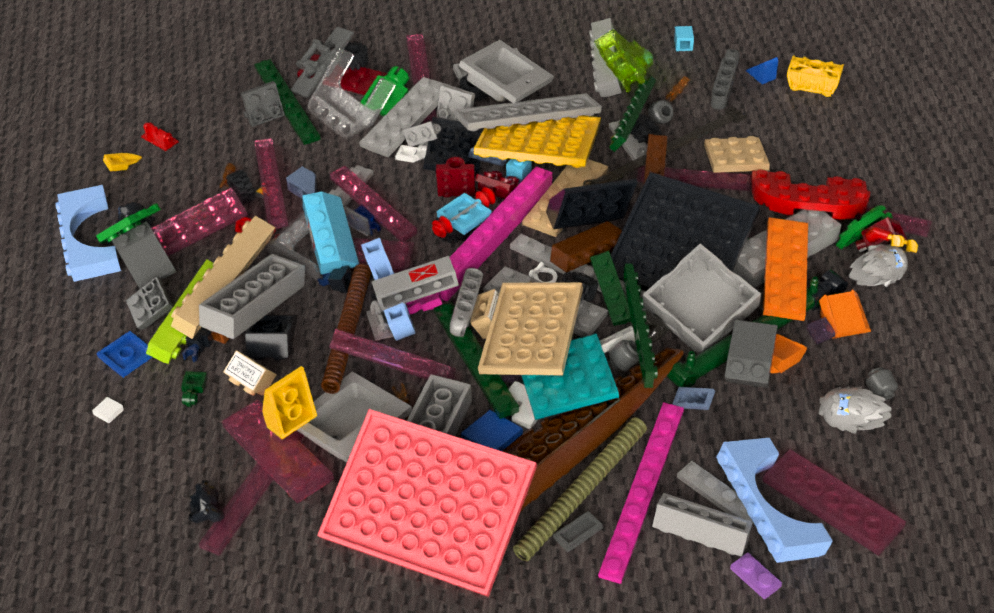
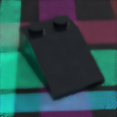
(271, 337)

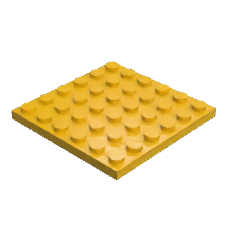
(551, 141)

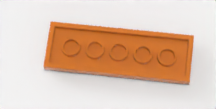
(785, 269)

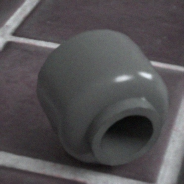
(660, 112)
(624, 355)
(882, 382)

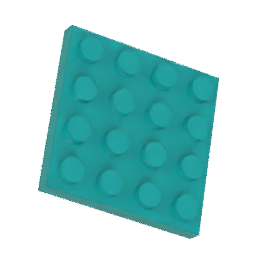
(583, 383)

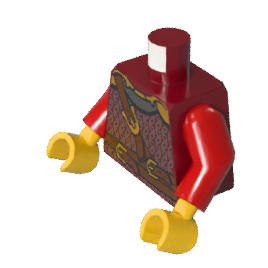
(885, 232)

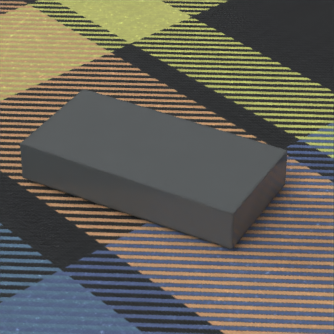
(578, 531)

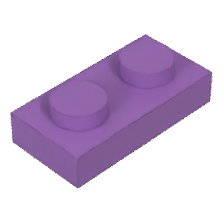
(756, 575)

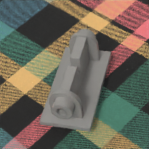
(421, 133)
(378, 322)

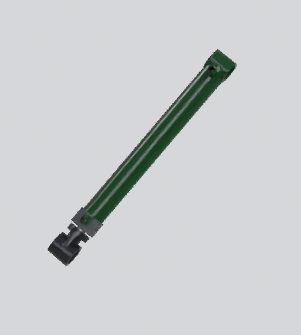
(696, 366)

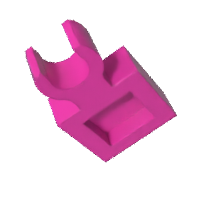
(425, 303)

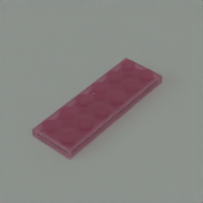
(199, 221)
(284, 460)
(834, 502)

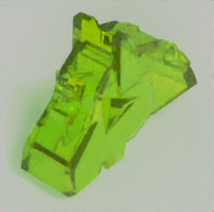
(628, 62)

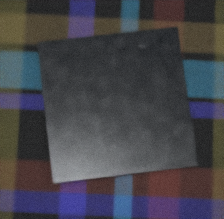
(673, 221)

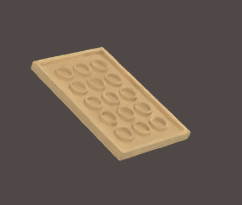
(531, 329)

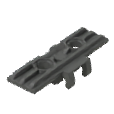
(305, 85)

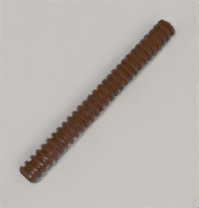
(348, 323)

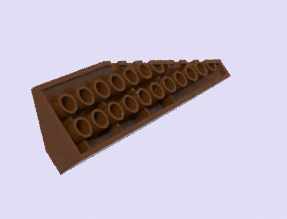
(578, 432)

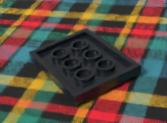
(452, 141)

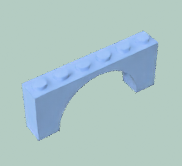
(83, 259)
(784, 536)

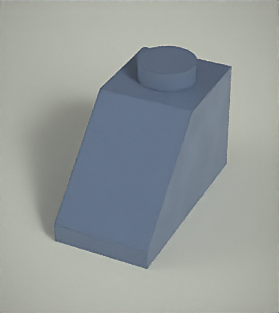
(302, 182)

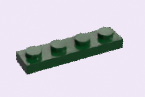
(611, 288)

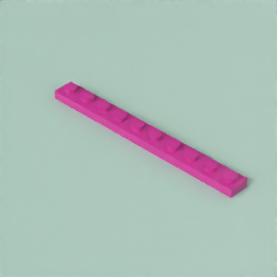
(641, 494)

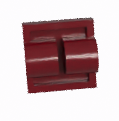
(455, 178)
(499, 184)

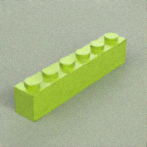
(167, 340)

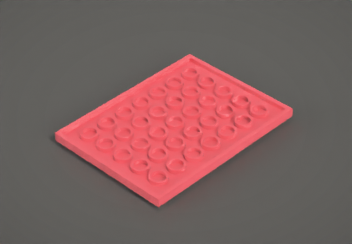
(428, 501)

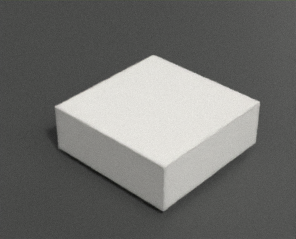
(108, 410)

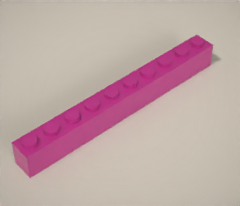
(498, 225)

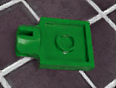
(399, 79)
(856, 227)

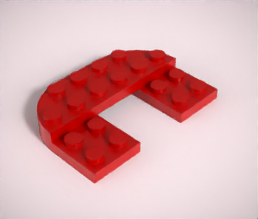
(839, 195)

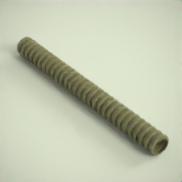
(579, 489)

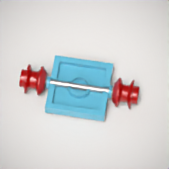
(464, 213)

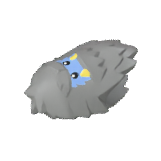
(879, 266)
(854, 409)

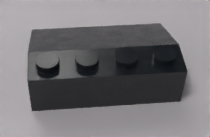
(590, 204)

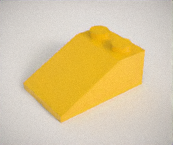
(288, 404)

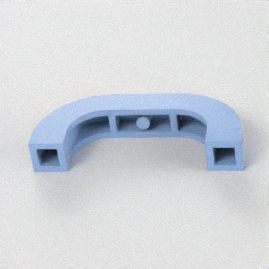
(397, 316)

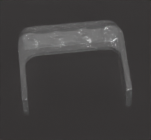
(339, 108)
(285, 240)

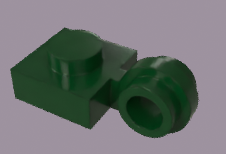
(191, 385)

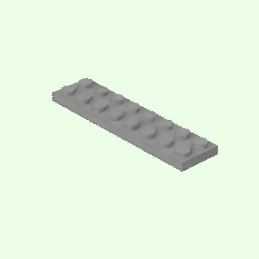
(527, 111)

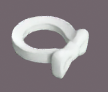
(540, 268)

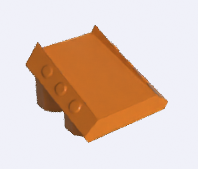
(844, 314)
(786, 354)

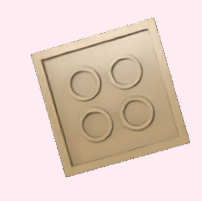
(736, 154)

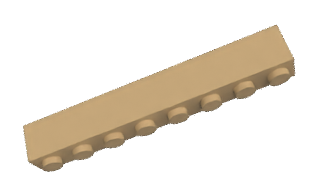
(225, 269)

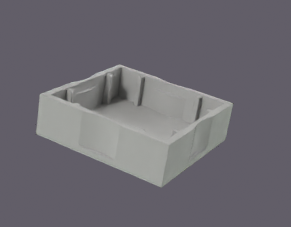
(701, 299)

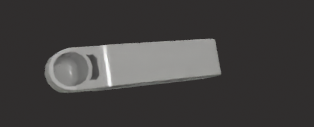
(465, 302)

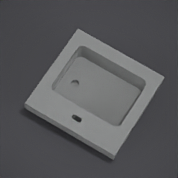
(504, 72)
(344, 412)

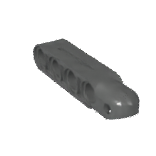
(725, 79)

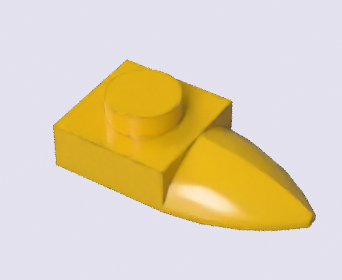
(120, 161)

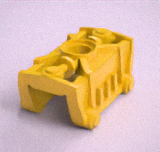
(814, 75)

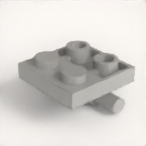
(451, 99)

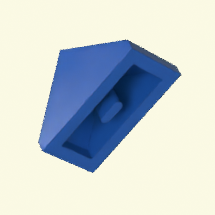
(765, 71)

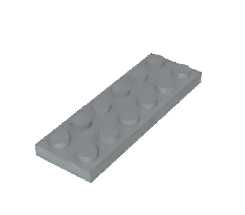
(407, 113)
(588, 315)

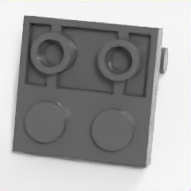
(262, 104)
(149, 303)

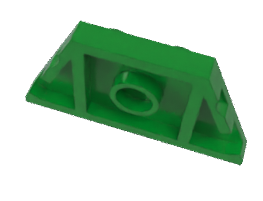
(126, 224)

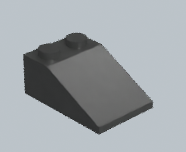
(143, 255)
(751, 353)

